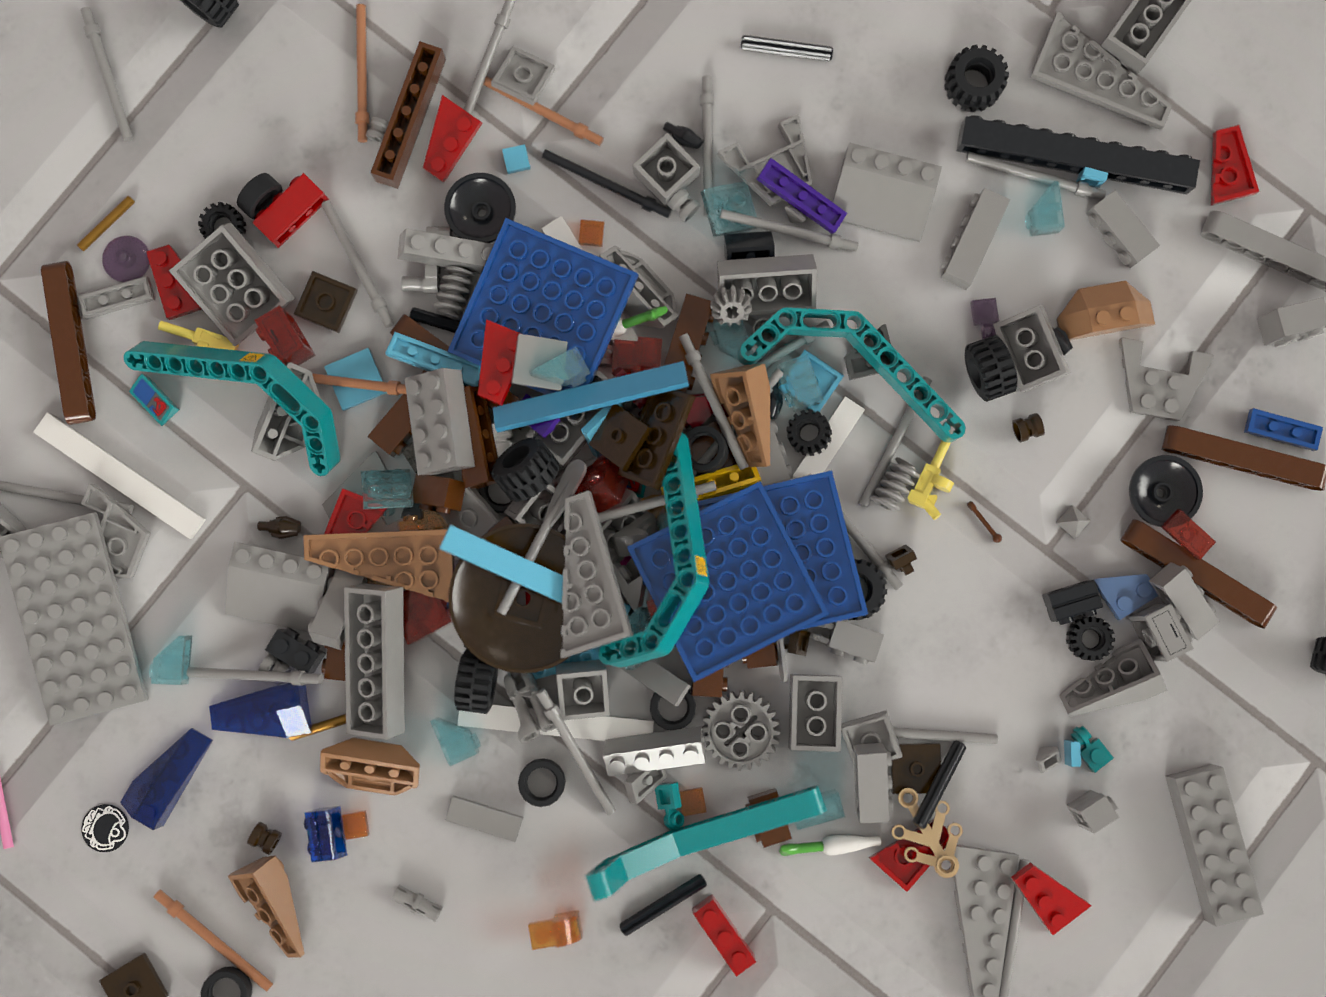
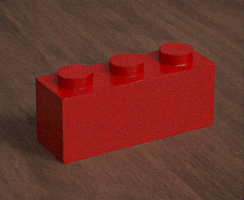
(290, 210)
(724, 935)

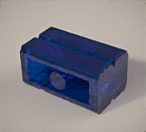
(325, 834)

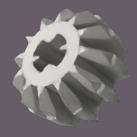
(731, 306)

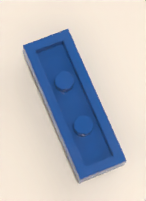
(1283, 429)

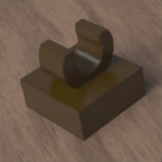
(901, 559)
(798, 643)

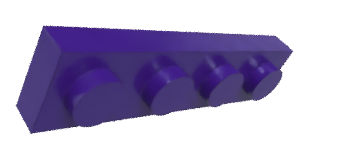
(801, 196)

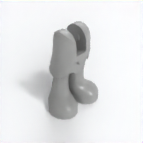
(528, 728)

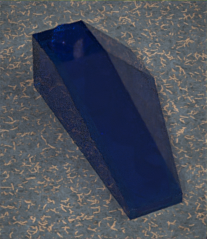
(269, 712)
(160, 785)

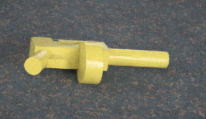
(200, 337)
(930, 479)

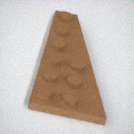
(392, 558)

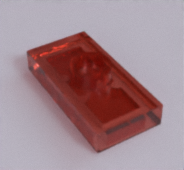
(1188, 534)

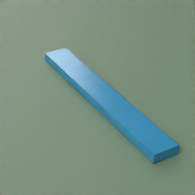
(590, 396)

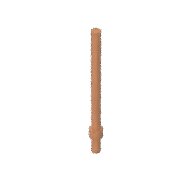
(361, 116)
(580, 130)
(391, 387)
(176, 909)

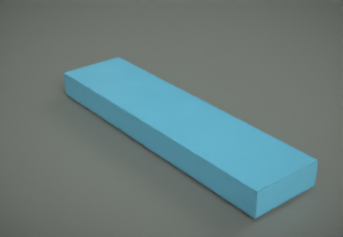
(431, 358)

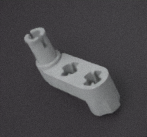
(431, 280)

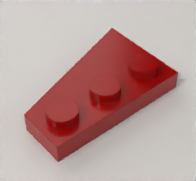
(449, 139)
(1231, 167)
(173, 296)
(497, 362)
(350, 516)
(894, 864)
(1048, 898)

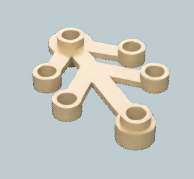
(930, 838)

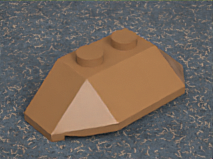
(1105, 311)
(370, 766)

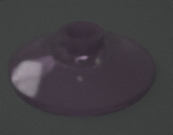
(134, 264)

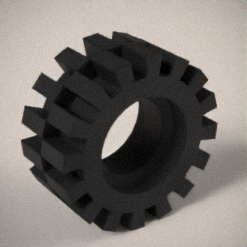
(217, 212)
(802, 420)
(1104, 634)

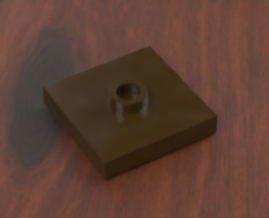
(325, 302)
(620, 436)
(916, 767)
(134, 980)

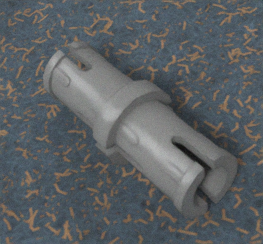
(417, 903)

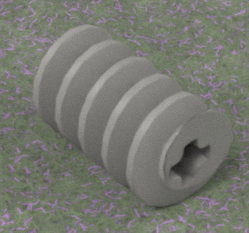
(452, 292)
(896, 485)

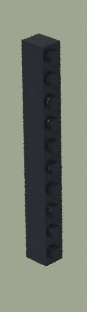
(1073, 154)

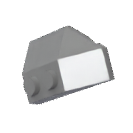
(648, 290)
(276, 430)

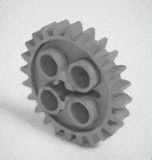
(756, 745)

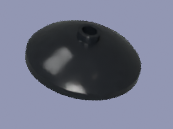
(474, 194)
(1176, 479)

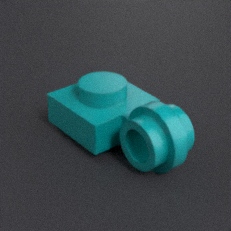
(1094, 752)
(669, 799)

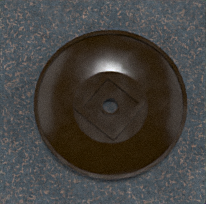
(528, 635)

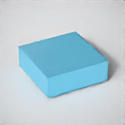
(516, 159)
(1093, 177)
(1072, 753)

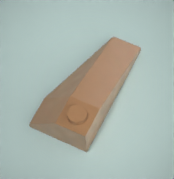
(747, 402)
(270, 894)

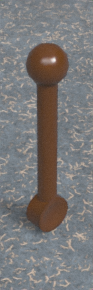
(996, 537)

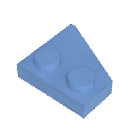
(1125, 593)

